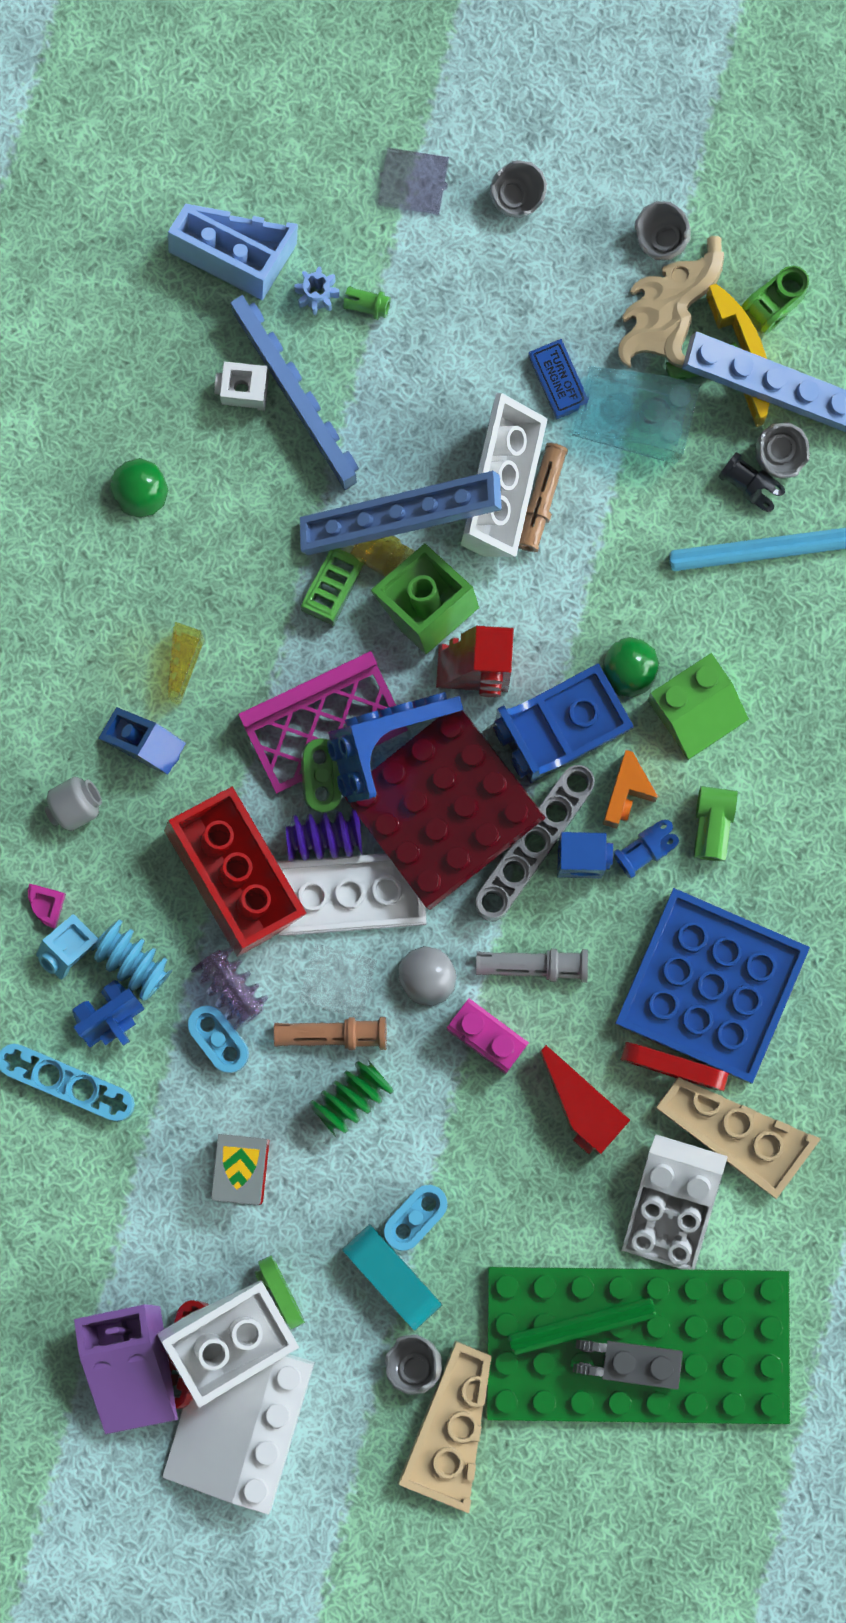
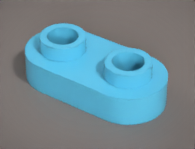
(219, 1039)
(415, 1217)

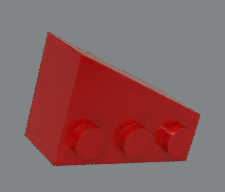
(477, 661)

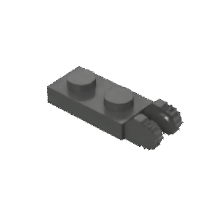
(633, 1363)

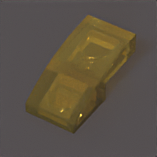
(382, 554)

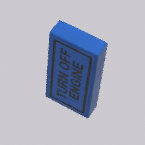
(557, 378)

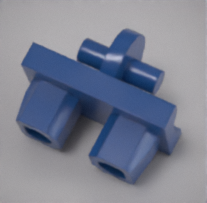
(111, 1019)

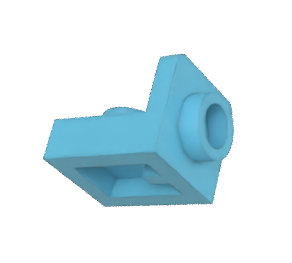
(65, 946)

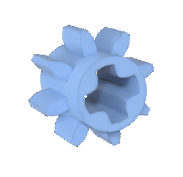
(313, 299)

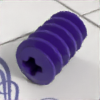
(323, 836)

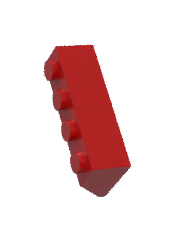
(234, 871)

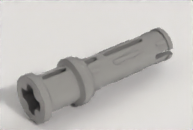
(549, 964)

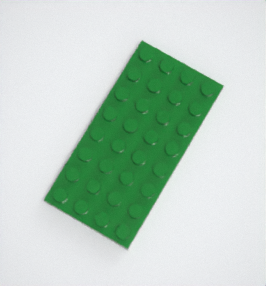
(722, 1320)

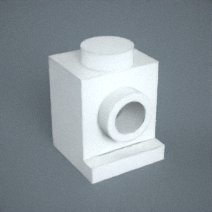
(253, 376)

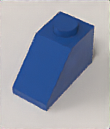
(142, 740)

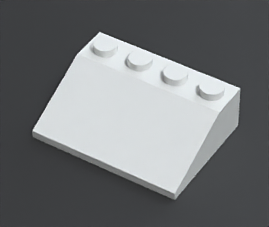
(242, 1437)

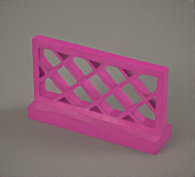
(306, 694)

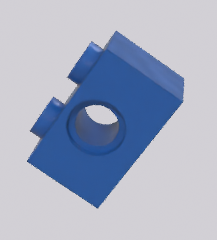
(583, 855)

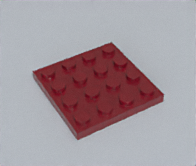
(446, 807)

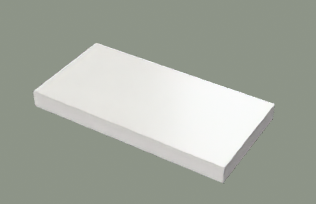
(351, 895)

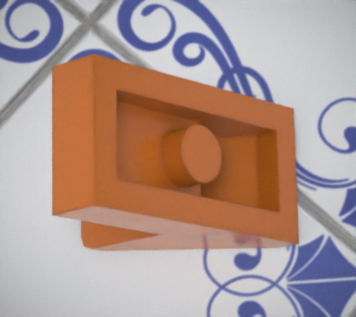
(629, 781)

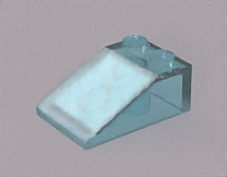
(637, 412)

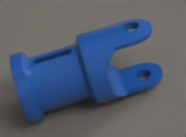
(648, 847)

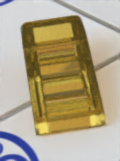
(184, 654)

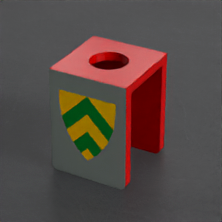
(240, 1169)

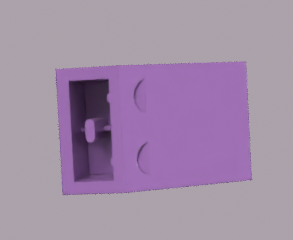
(127, 1367)

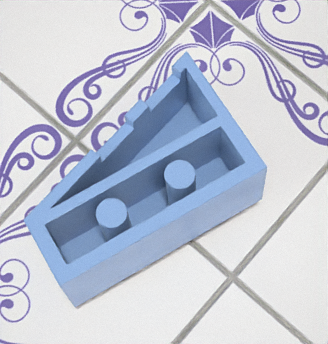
(233, 247)

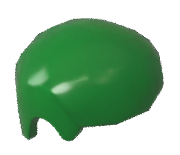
(139, 487)
(631, 666)

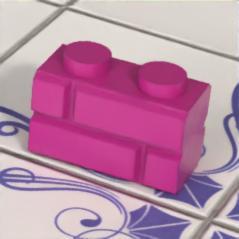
(487, 1036)

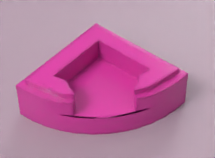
(46, 904)

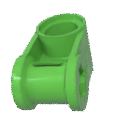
(772, 302)

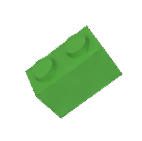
(426, 598)
(698, 706)

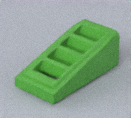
(323, 612)

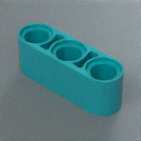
(392, 1277)

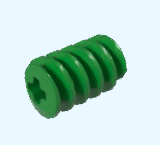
(351, 1097)

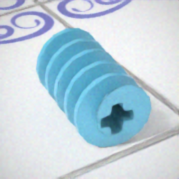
(131, 960)

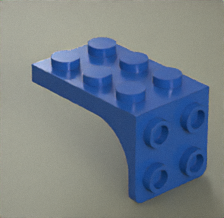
(562, 724)
(354, 744)

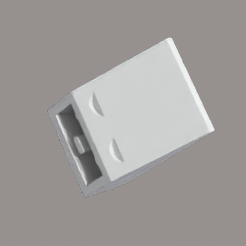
(674, 1203)

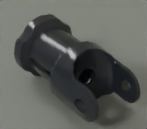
(751, 482)

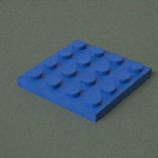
(712, 985)

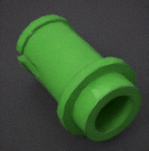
(369, 302)

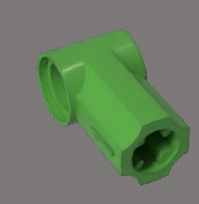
(715, 813)

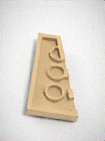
(755, 1144)
(448, 1438)

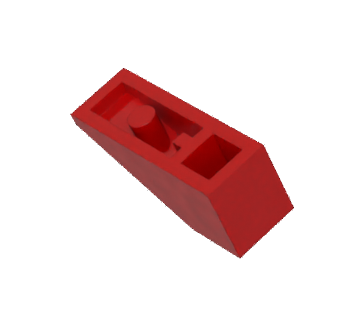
(586, 1109)

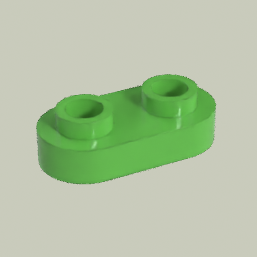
(319, 775)
(273, 1280)

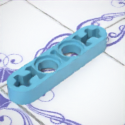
(64, 1087)

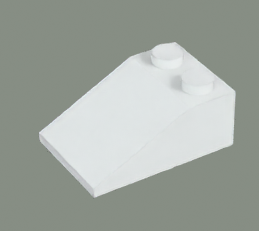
(227, 1342)

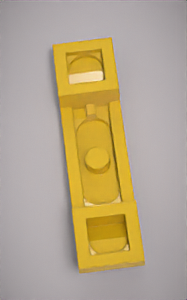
(729, 312)

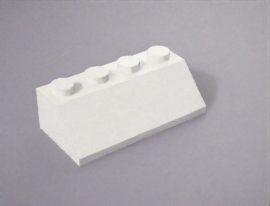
(513, 453)

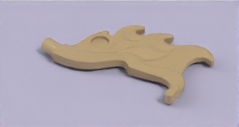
(663, 310)

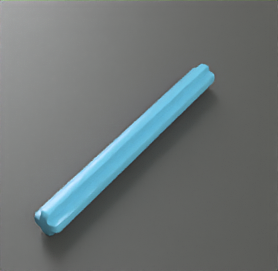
(758, 549)

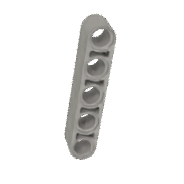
(528, 860)

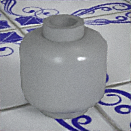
(73, 803)

